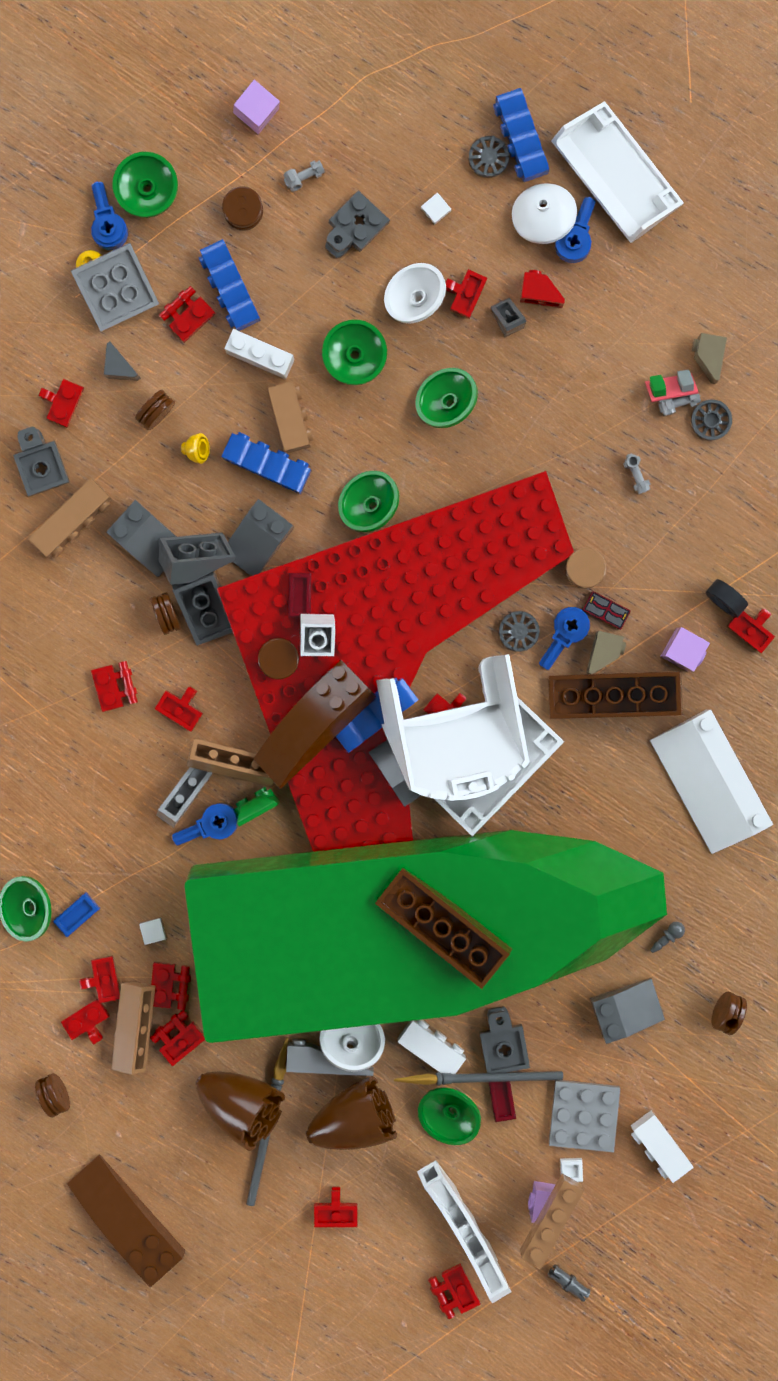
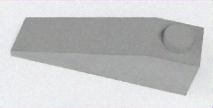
(183, 795)
(309, 1058)

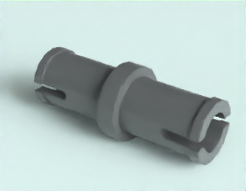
(569, 1283)

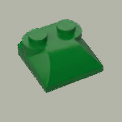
(260, 804)

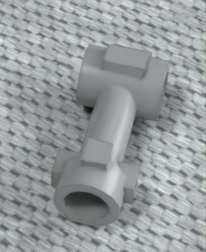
(294, 179)
(668, 406)
(632, 462)

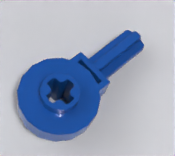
(107, 219)
(579, 235)
(563, 636)
(208, 825)

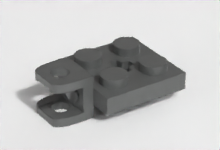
(347, 232)
(33, 454)
(500, 1034)

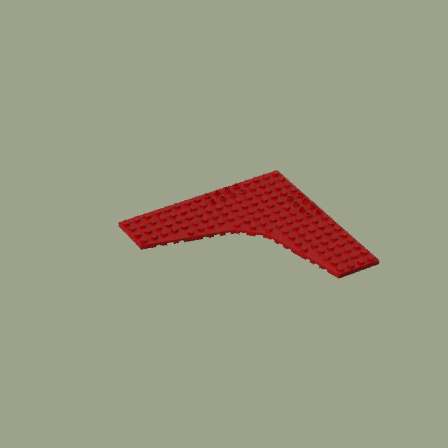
(391, 605)

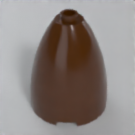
(240, 1105)
(354, 1119)

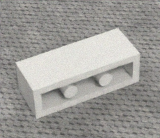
(259, 354)
(432, 1047)
(661, 1147)

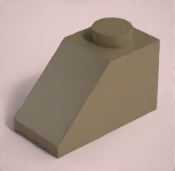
(709, 355)
(605, 650)

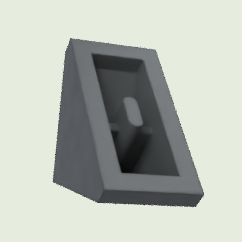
(508, 317)
(116, 366)

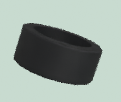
(726, 598)

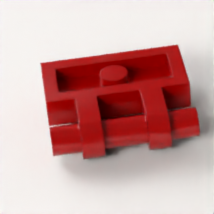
(192, 318)
(108, 688)
(163, 979)
(182, 1043)
(460, 1288)

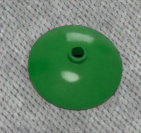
(140, 171)
(354, 337)
(442, 390)
(362, 495)
(25, 908)
(449, 1116)

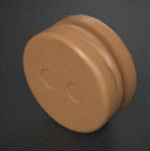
(585, 568)

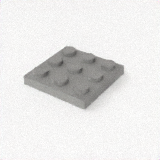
(115, 287)
(584, 1115)

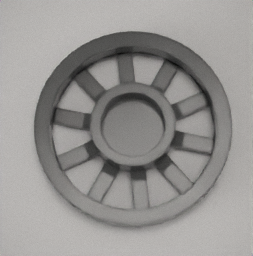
(488, 156)
(711, 419)
(519, 631)

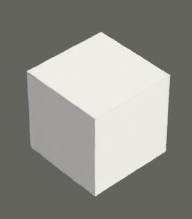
(317, 634)

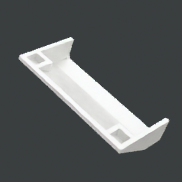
(616, 171)
(540, 744)
(711, 781)

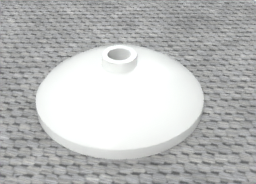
(546, 223)
(409, 287)
(367, 1044)

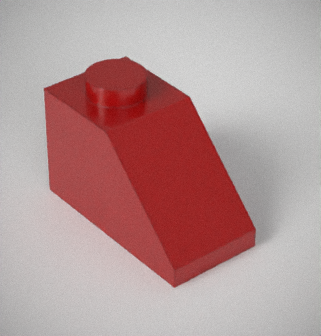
(540, 290)

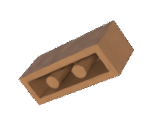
(290, 417)

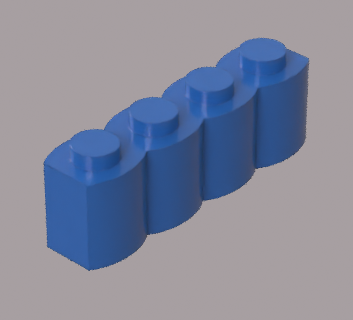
(522, 135)
(230, 286)
(266, 463)
(371, 718)

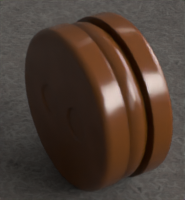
(242, 208)
(155, 410)
(165, 613)
(278, 658)
(729, 1013)
(52, 1095)

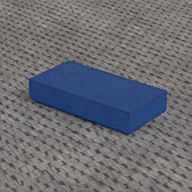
(76, 914)

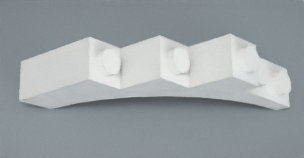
(466, 1230)

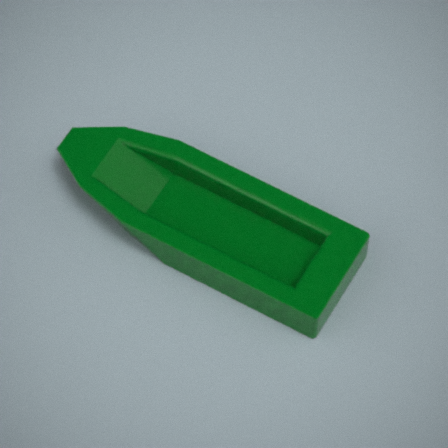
(308, 949)

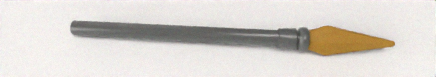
(448, 1078)
(277, 1082)

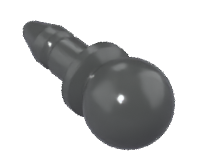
(675, 931)

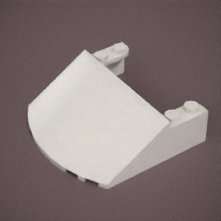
(463, 748)

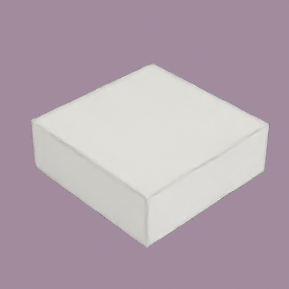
(436, 208)
(152, 931)
(572, 1168)

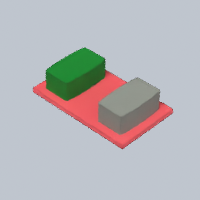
(671, 387)

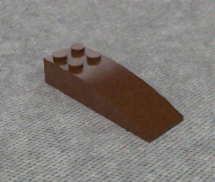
(616, 695)
(313, 723)
(444, 927)
(126, 1221)

